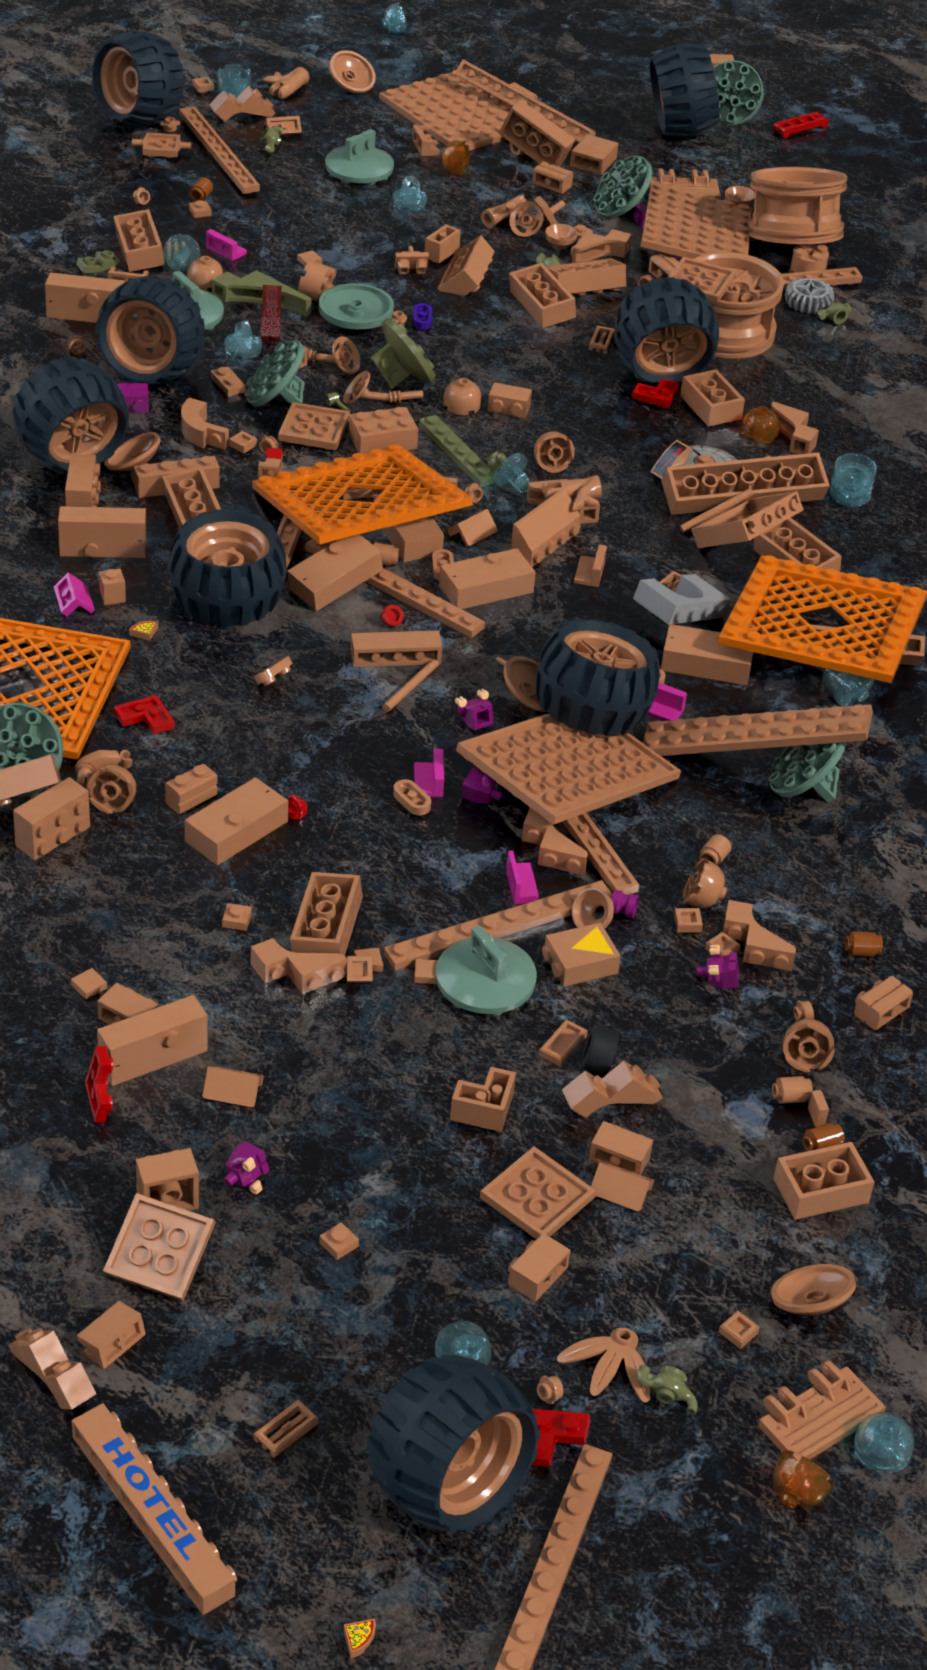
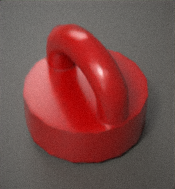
(392, 615)
(296, 807)

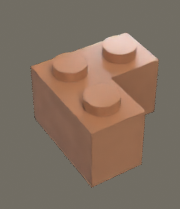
(484, 1104)

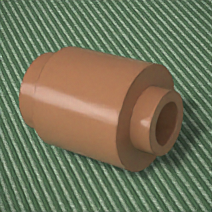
(389, 553)
(716, 849)
(792, 1089)

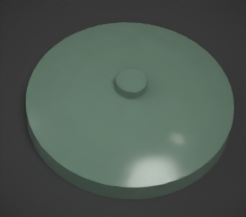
(356, 306)

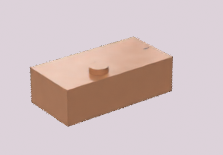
(536, 135)
(139, 240)
(542, 295)
(77, 296)
(189, 494)
(102, 532)
(415, 538)
(796, 543)
(334, 571)
(487, 578)
(699, 655)
(28, 778)
(236, 821)
(327, 914)
(155, 1039)

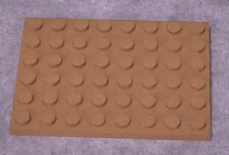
(450, 109)
(693, 223)
(566, 769)

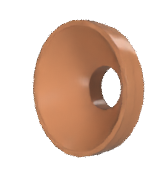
(740, 195)
(561, 235)
(586, 904)

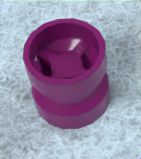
(625, 903)

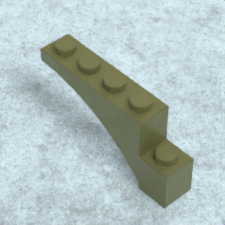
(250, 289)

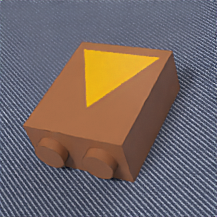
(581, 954)

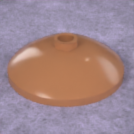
(352, 71)
(134, 452)
(521, 681)
(813, 1289)

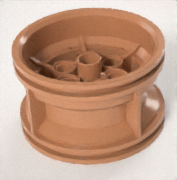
(797, 205)
(747, 306)

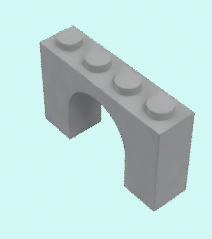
(690, 602)

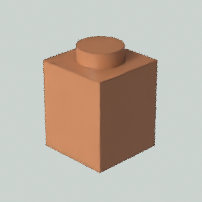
(112, 586)

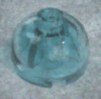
(395, 19)
(884, 1442)

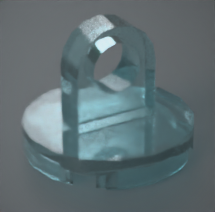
(410, 198)
(181, 251)
(243, 342)
(513, 472)
(464, 1340)

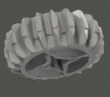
(808, 295)

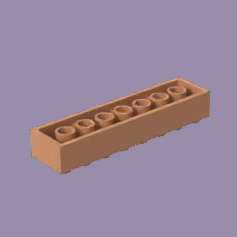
(710, 484)

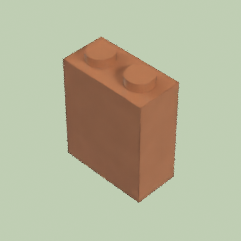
(594, 154)

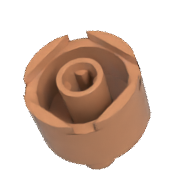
(809, 258)
(316, 280)

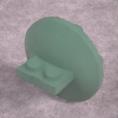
(738, 92)
(359, 160)
(623, 187)
(210, 305)
(278, 376)
(26, 736)
(807, 767)
(485, 974)

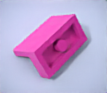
(223, 245)
(71, 594)
(668, 703)
(431, 775)
(521, 880)

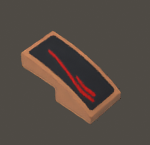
(673, 455)

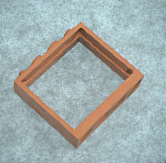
(759, 513)

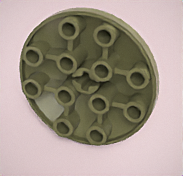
(401, 356)

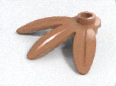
(617, 1347)

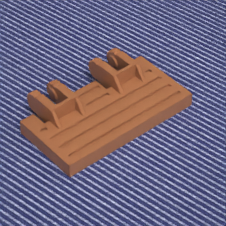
(699, 184)
(817, 1420)

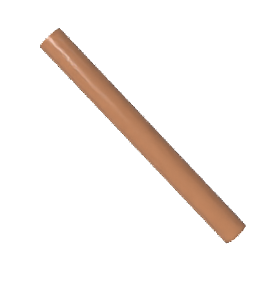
(716, 510)
(410, 685)

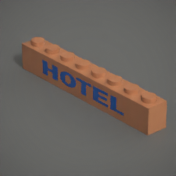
(154, 1508)

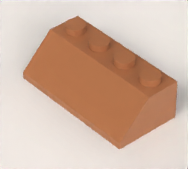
(467, 268)
(591, 275)
(149, 481)
(546, 528)

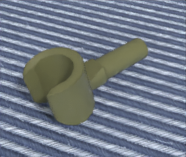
(333, 398)

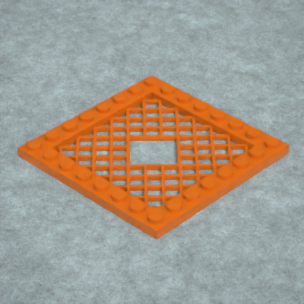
(276, 490)
(770, 570)
(108, 655)

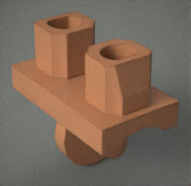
(411, 260)

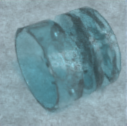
(853, 479)

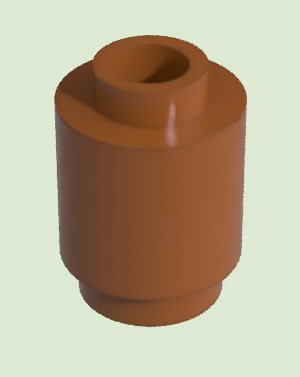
(201, 189)
(864, 944)
(823, 1136)

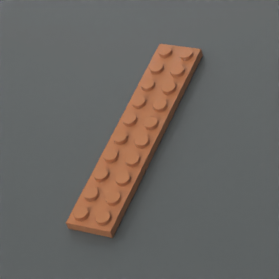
(759, 730)

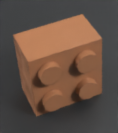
(169, 1178)

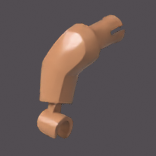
(92, 762)

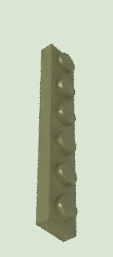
(457, 450)

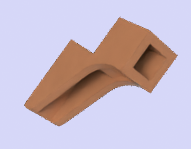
(248, 101)
(594, 246)
(794, 425)
(536, 497)
(555, 848)
(761, 945)
(305, 970)
(621, 1085)
(45, 1357)

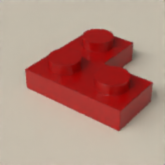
(660, 396)
(148, 710)
(97, 1084)
(558, 1428)

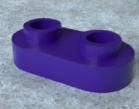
(422, 316)

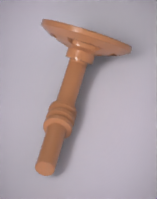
(528, 219)
(341, 357)
(359, 389)

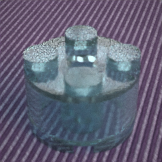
(233, 79)
(846, 687)

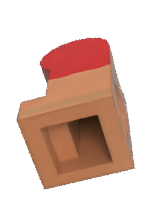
(273, 463)

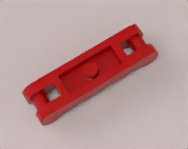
(800, 123)

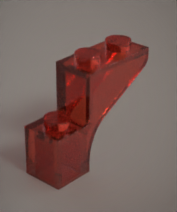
(271, 312)

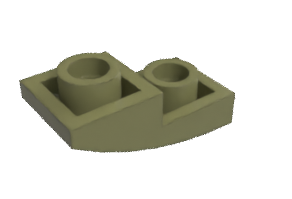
(101, 262)

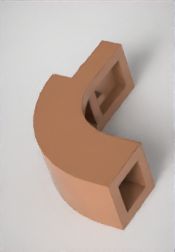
(197, 430)

